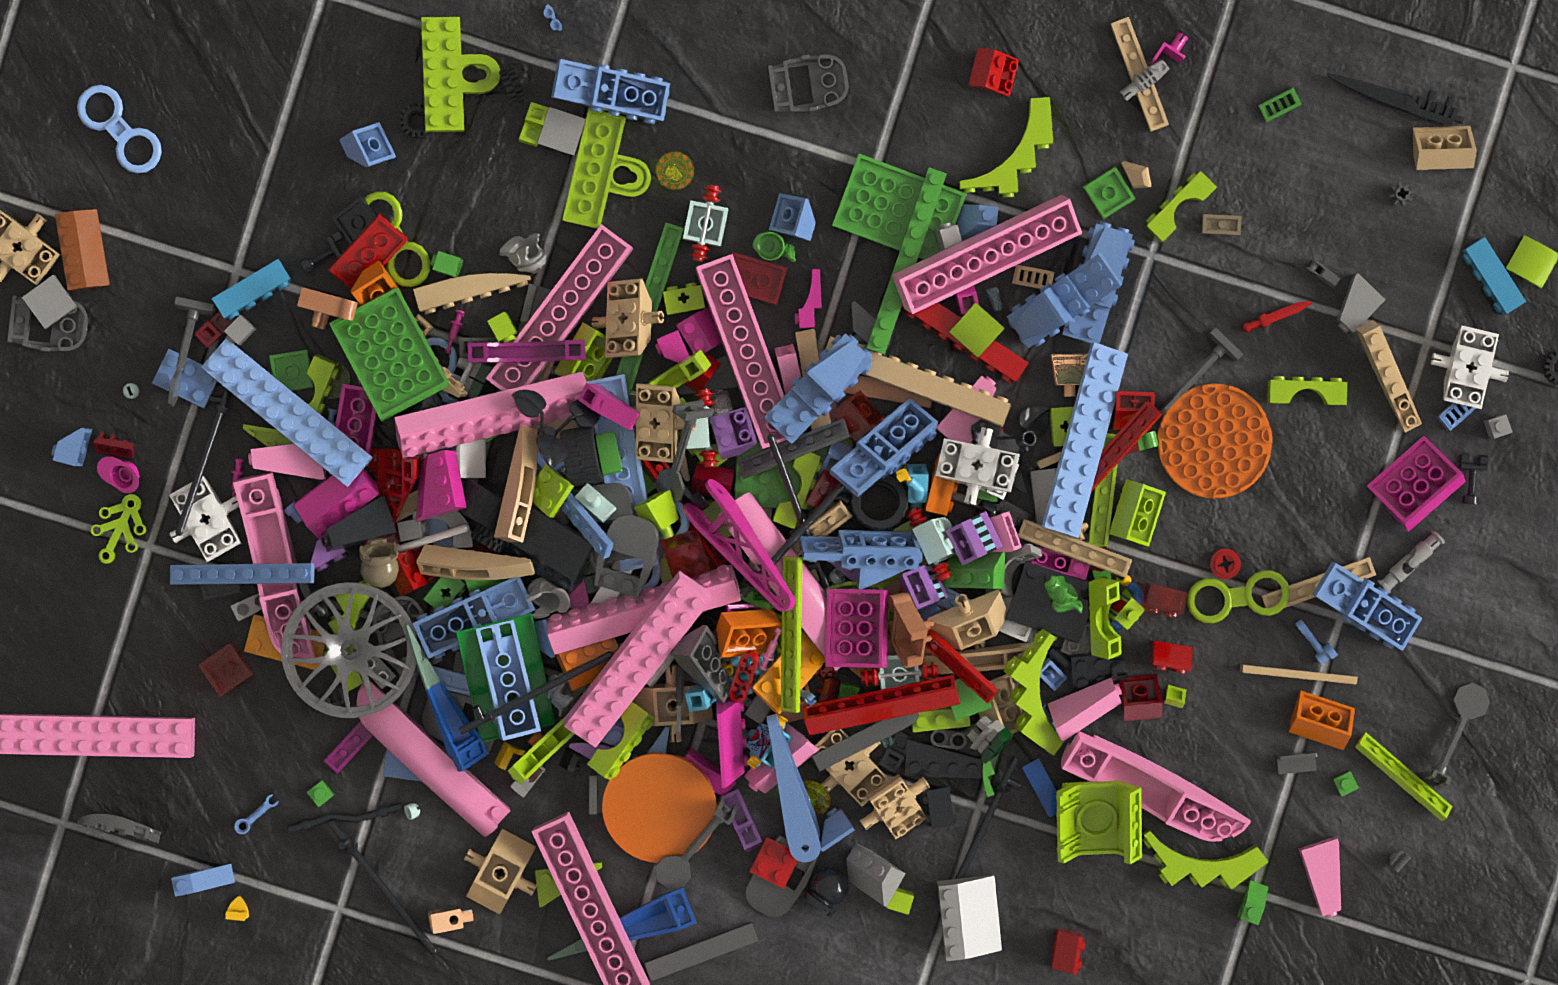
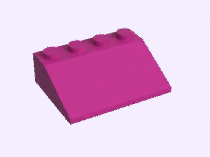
(1416, 483)
(857, 628)
(731, 740)

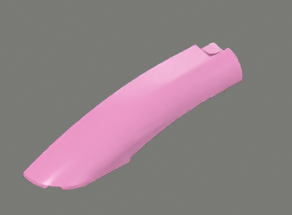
(272, 544)
(813, 595)
(432, 764)
(1162, 791)

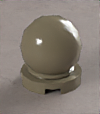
(379, 562)

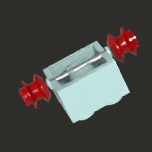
(705, 223)
(700, 437)
(933, 541)
(897, 675)

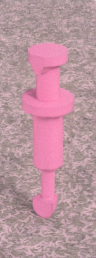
(768, 655)

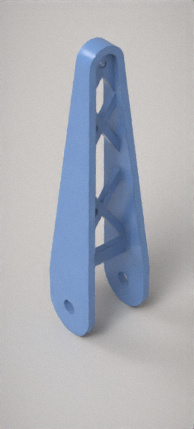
(797, 811)

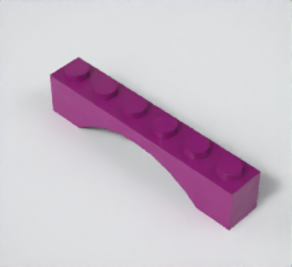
(527, 351)

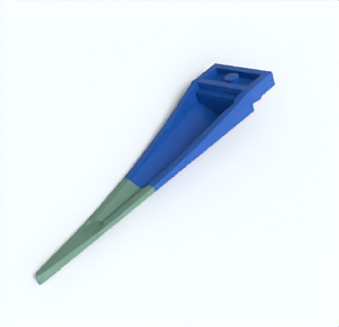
(464, 748)
(659, 916)

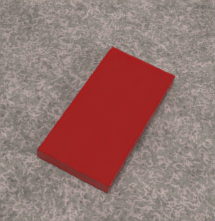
(375, 243)

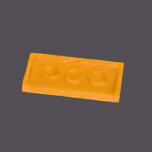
(260, 643)
(769, 683)

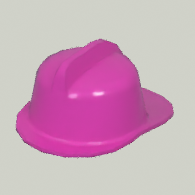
(119, 474)

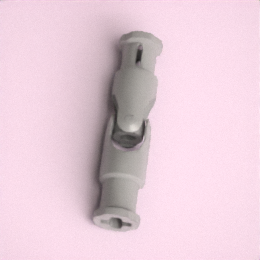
(1419, 553)

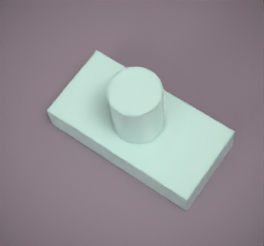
(595, 503)

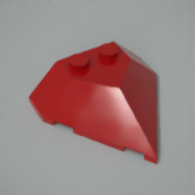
(394, 476)

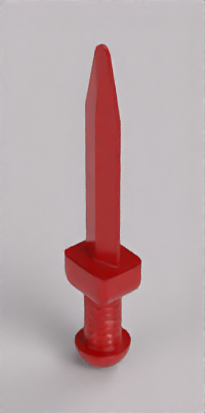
(1265, 320)

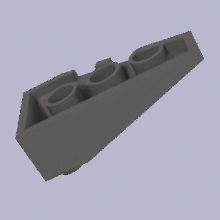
(700, 659)

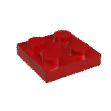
(774, 863)

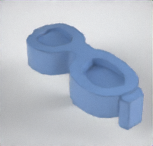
(549, 14)

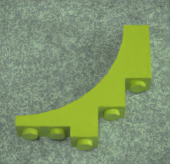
(1004, 177)
(359, 601)
(1027, 694)
(540, 752)
(1231, 869)

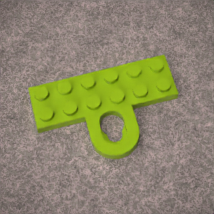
(443, 74)
(595, 170)

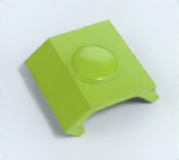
(1099, 820)

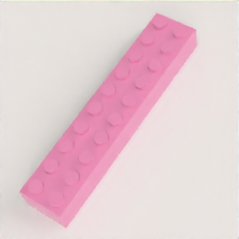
(987, 254)
(565, 304)
(742, 343)
(483, 416)
(622, 614)
(637, 659)
(97, 735)
(588, 902)

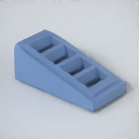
(1446, 423)

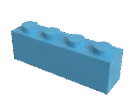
(1493, 276)
(252, 289)

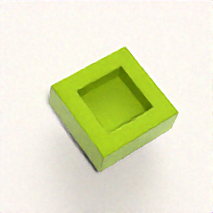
(1175, 696)

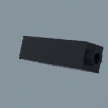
(363, 525)

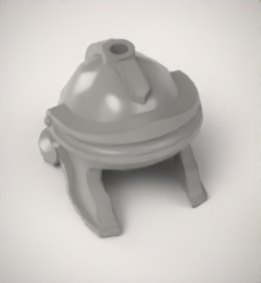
(525, 253)
(548, 597)
(563, 697)

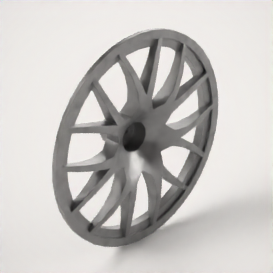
(339, 656)

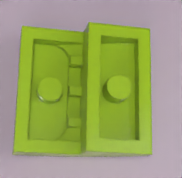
(1532, 261)
(976, 330)

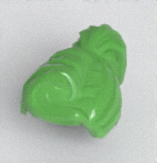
(772, 247)
(1063, 595)

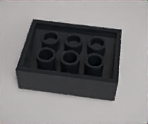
(554, 550)
(1033, 607)

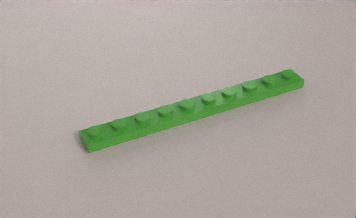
(907, 257)
(655, 287)

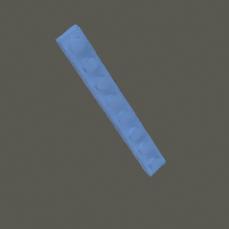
(583, 521)
(242, 574)

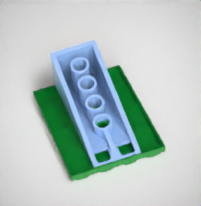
(501, 665)

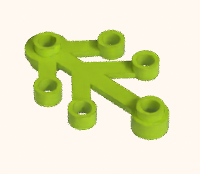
(120, 525)

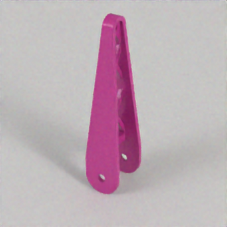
(742, 527)

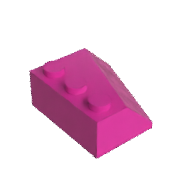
(439, 486)

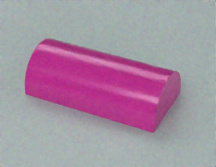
(356, 416)

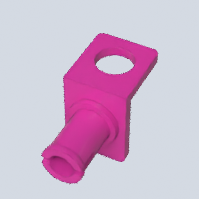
(1173, 49)

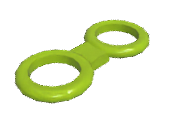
(390, 265)
(1238, 596)

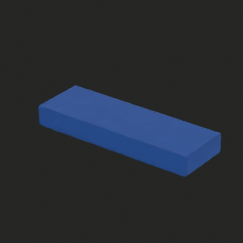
(1042, 786)

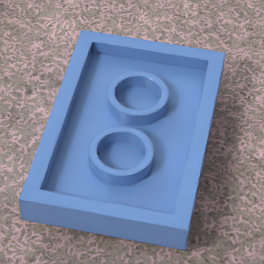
(195, 382)

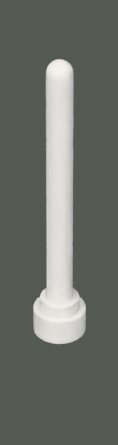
(432, 538)

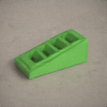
(1292, 92)

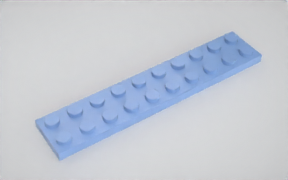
(286, 412)
(1084, 440)
(632, 473)

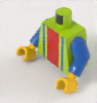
(1129, 607)

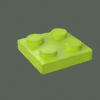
(550, 490)

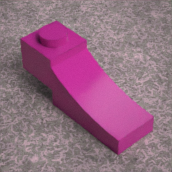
(805, 316)

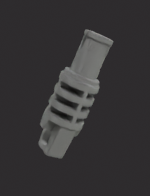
(1145, 79)

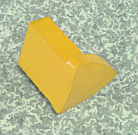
(506, 753)
(237, 910)

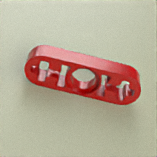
(737, 681)

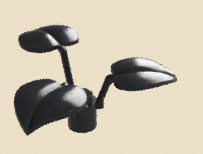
(1035, 422)
(551, 448)

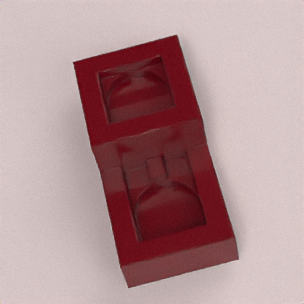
(213, 329)

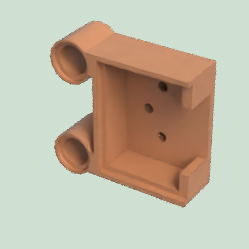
(325, 306)
(907, 630)

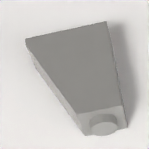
(1358, 304)

